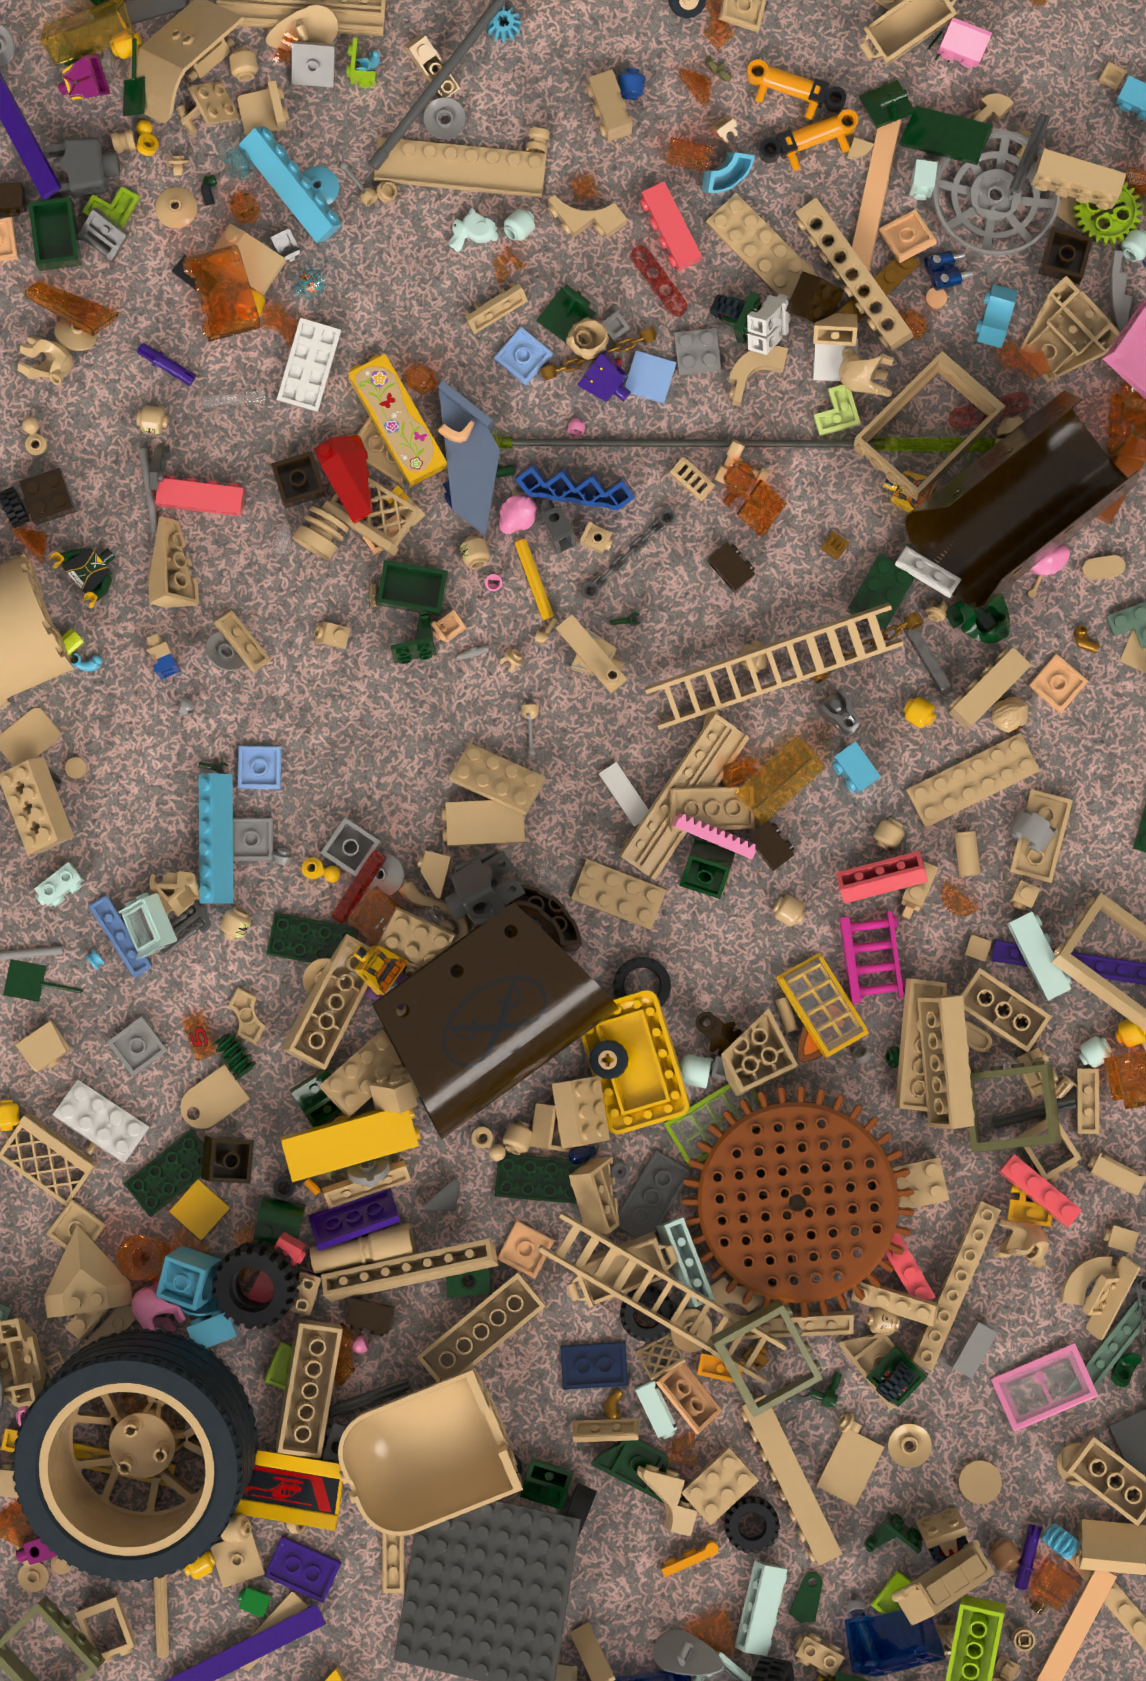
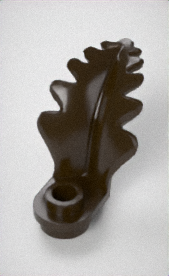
(718, 1032)

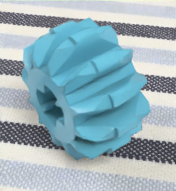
(507, 31)
(1060, 1541)

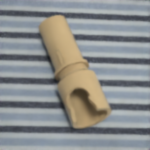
(376, 1247)

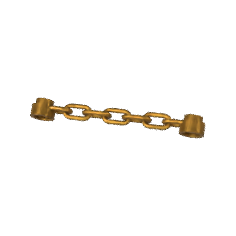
(646, 335)
(913, 622)

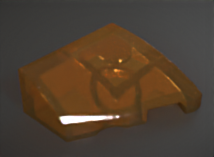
(14, 1525)

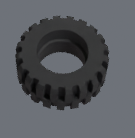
(236, 1303)

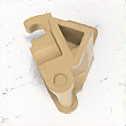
(176, 891)

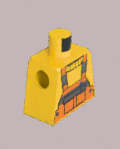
(901, 499)
(378, 967)

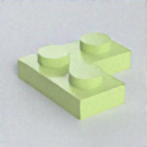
(843, 414)

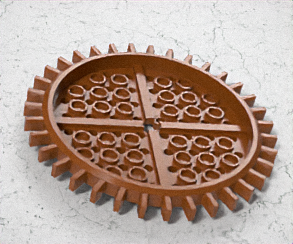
(862, 1148)

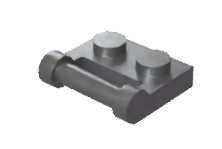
(107, 231)

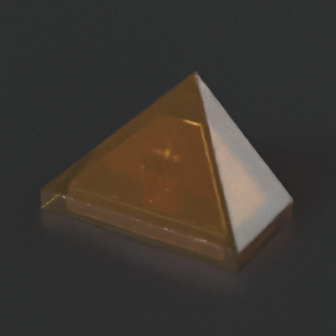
(697, 84)
(1136, 179)
(34, 541)

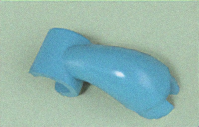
(370, 63)
(90, 665)

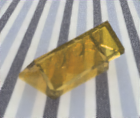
(87, 31)
(780, 780)

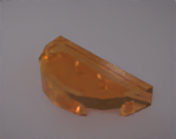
(956, 901)

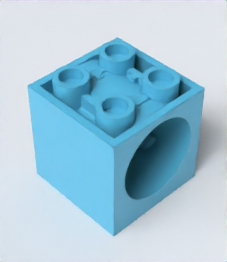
(187, 1278)

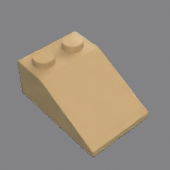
(259, 260)

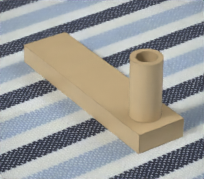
(591, 654)

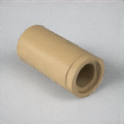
(967, 853)

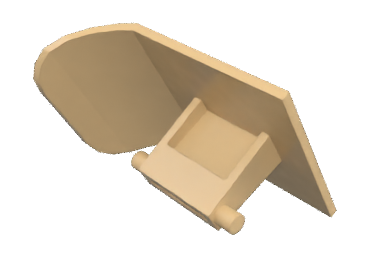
(187, 41)

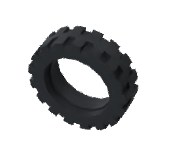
(643, 962)

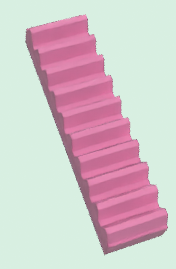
(714, 835)

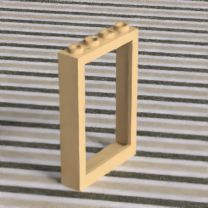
(965, 385)
(1088, 977)

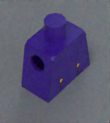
(605, 379)

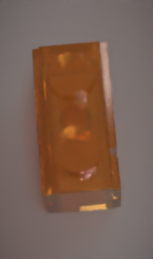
(688, 154)

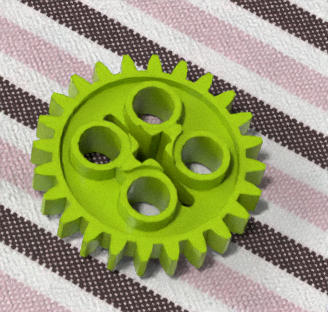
(1116, 228)

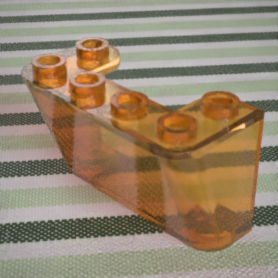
(223, 291)
(1127, 424)

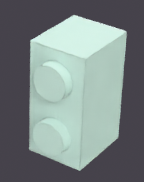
(923, 179)

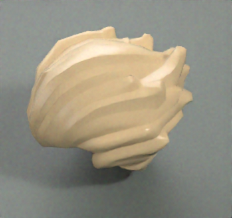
(588, 338)

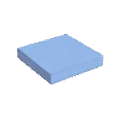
(523, 356)
(650, 376)
(259, 767)

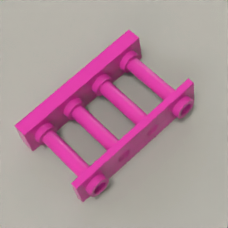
(855, 970)

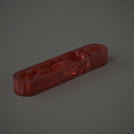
(656, 283)
(964, 422)
(359, 886)

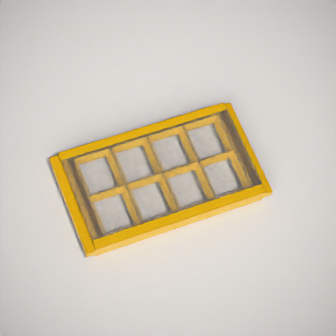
(822, 1005)

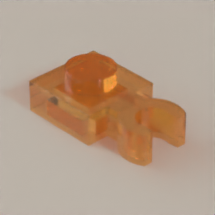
(735, 771)

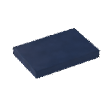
(594, 1365)

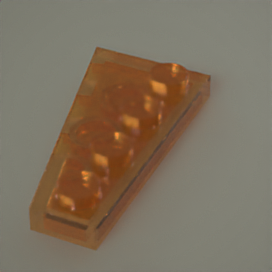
(72, 308)

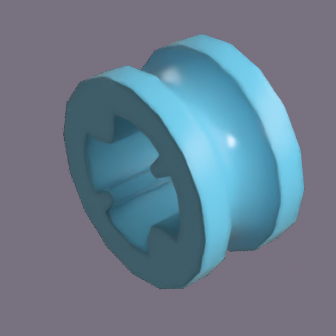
(95, 959)

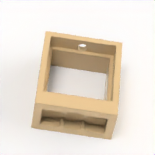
(1053, 1174)
(99, 1607)

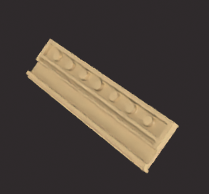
(353, 16)
(464, 168)
(701, 767)

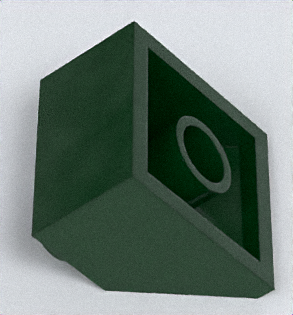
(707, 868)

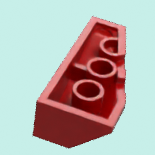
(347, 471)

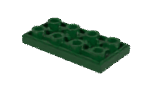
(946, 135)
(305, 938)
(168, 1174)
(535, 1178)

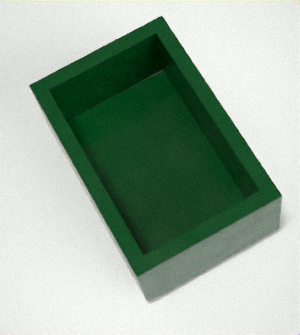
(54, 234)
(881, 585)
(412, 588)

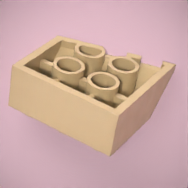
(757, 1056)

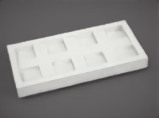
(309, 365)
(101, 1121)

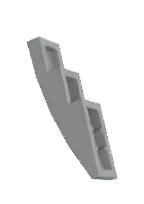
(1119, 303)

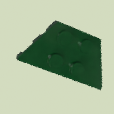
(623, 1461)

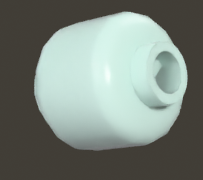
(519, 224)
(1134, 245)
(1094, 1051)

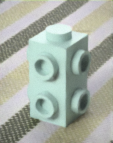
(59, 885)

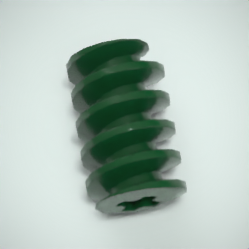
(234, 1054)

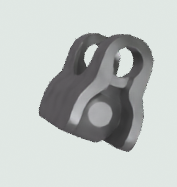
(837, 709)

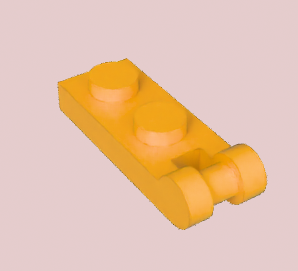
(690, 1558)

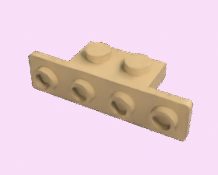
(1108, 1296)

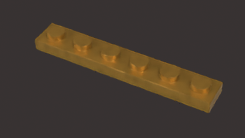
(887, 279)

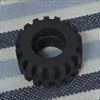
(646, 1333)
(757, 1543)
(773, 1670)

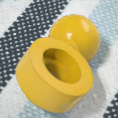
(144, 129)
(331, 873)

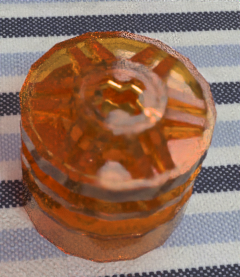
(132, 1257)

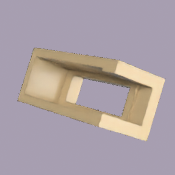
(1116, 1173)

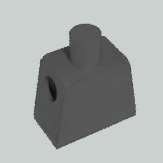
(557, 527)

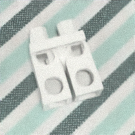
(768, 324)

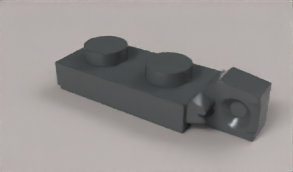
(158, 465)

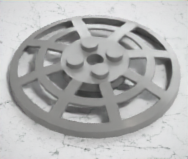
(992, 209)

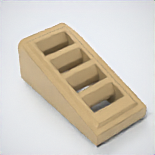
(687, 485)

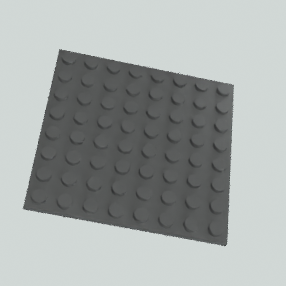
(489, 1594)

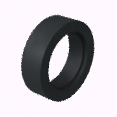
(580, 1503)

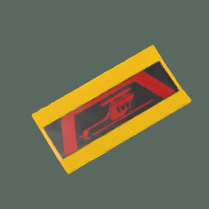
(293, 1490)

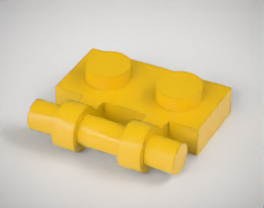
(1026, 1211)

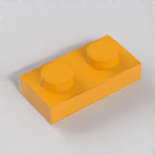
(714, 1367)

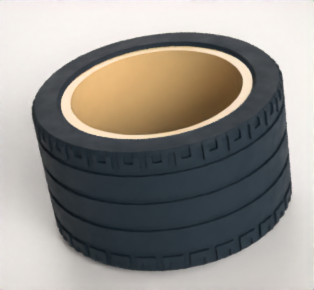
(86, 1525)

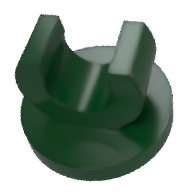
(892, 1056)

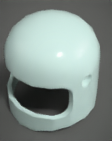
(695, 1070)

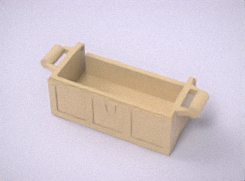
(906, 27)
(645, 1247)
(944, 1583)

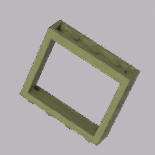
(1050, 1106)
(746, 1325)
(68, 1632)

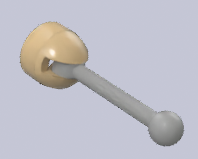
(367, 195)
(530, 712)

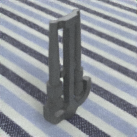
(201, 912)

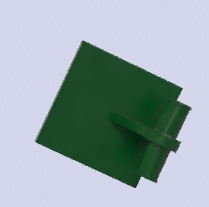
(887, 104)
(564, 311)
(421, 647)
(894, 1527)

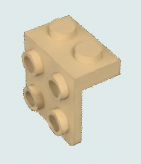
(263, 109)

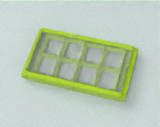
(694, 1125)

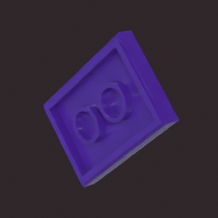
(302, 1569)

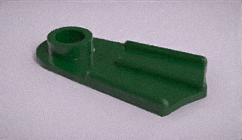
(807, 1599)

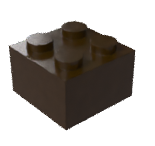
(1065, 255)
(814, 298)
(298, 479)
(47, 496)
(227, 1159)

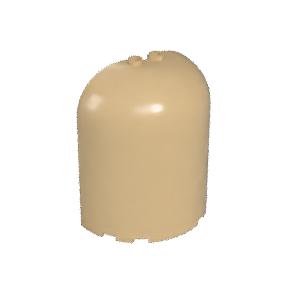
(28, 639)
(428, 1456)

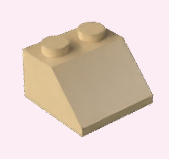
(545, 1129)

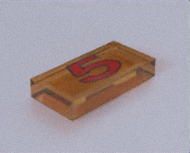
(199, 1037)

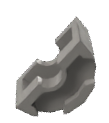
(1033, 829)

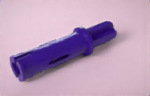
(171, 367)
(1027, 1557)

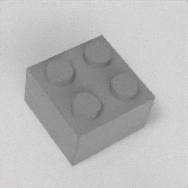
(350, 847)

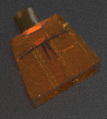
(1052, 1587)

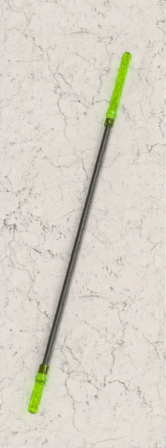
(879, 444)

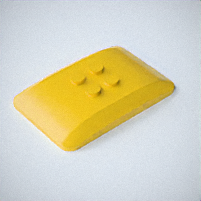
(652, 1083)

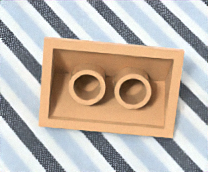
(689, 1397)

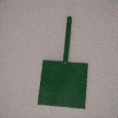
(134, 90)
(26, 981)

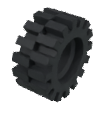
(13, 507)

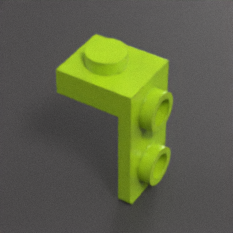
(363, 78)

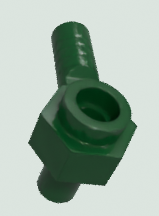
(828, 1398)

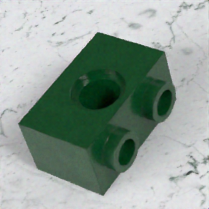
(481, 1286)

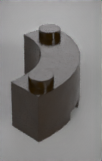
(551, 915)

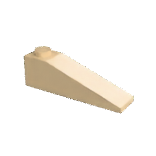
(169, 576)

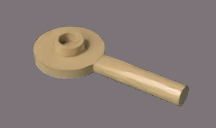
(33, 1577)

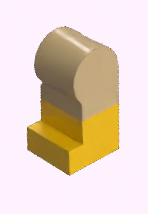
(405, 514)

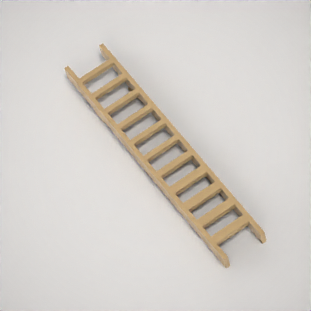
(819, 668)
(625, 1273)

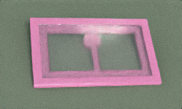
(1044, 1387)

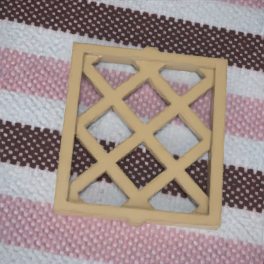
(668, 1367)

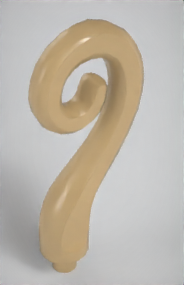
(416, 898)

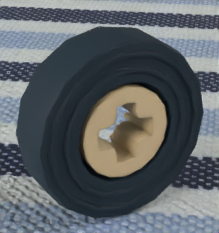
(615, 1051)

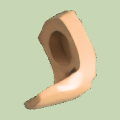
(454, 435)

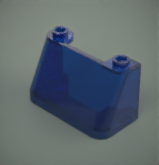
(891, 1643)

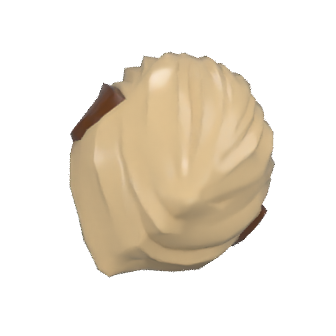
(1010, 714)

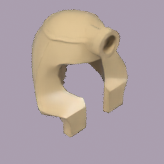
(56, 364)
(859, 374)
(1028, 1238)

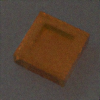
(584, 188)

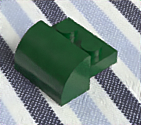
(313, 1101)
(278, 1217)
(546, 1483)

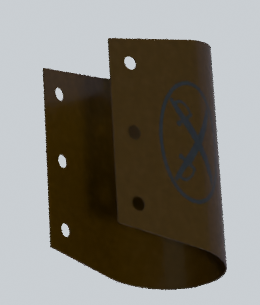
(1017, 502)
(494, 1021)

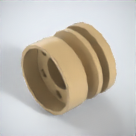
(320, 533)

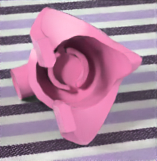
(147, 1306)

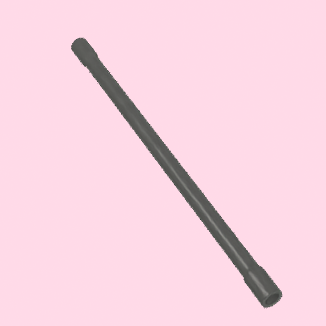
(383, 152)

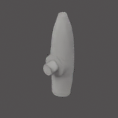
(474, 651)

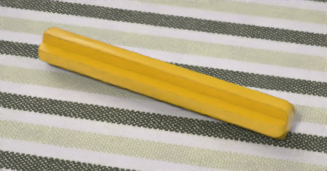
(534, 579)

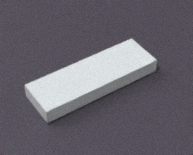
(927, 572)
(624, 793)

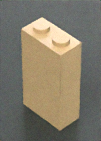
(481, 824)
(1112, 1547)

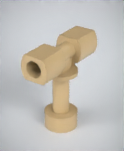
(734, 452)

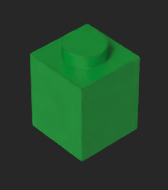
(254, 1600)

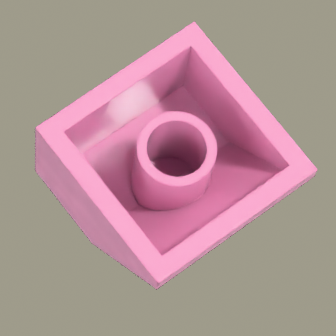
(964, 43)

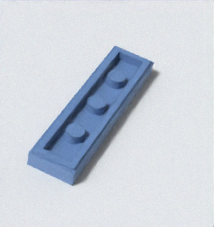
(119, 935)

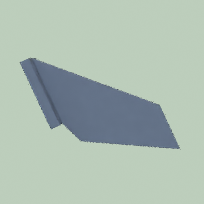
(470, 463)

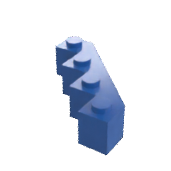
(563, 488)

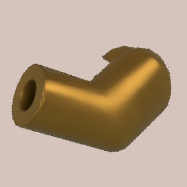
(1083, 641)
(610, 1405)

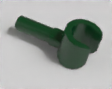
(628, 620)
(214, 767)

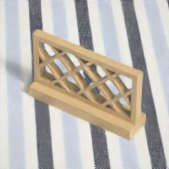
(373, 533)
(54, 1142)

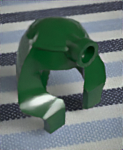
(987, 624)

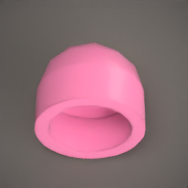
(576, 424)
(491, 586)
(360, 1345)

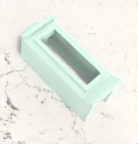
(656, 1409)

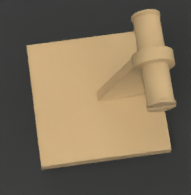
(212, 103)

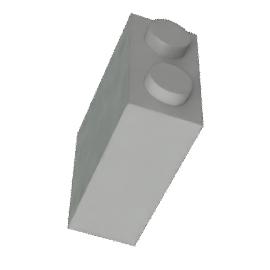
(973, 1347)

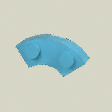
(728, 173)
(996, 315)

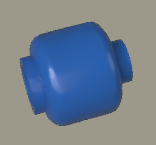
(631, 84)

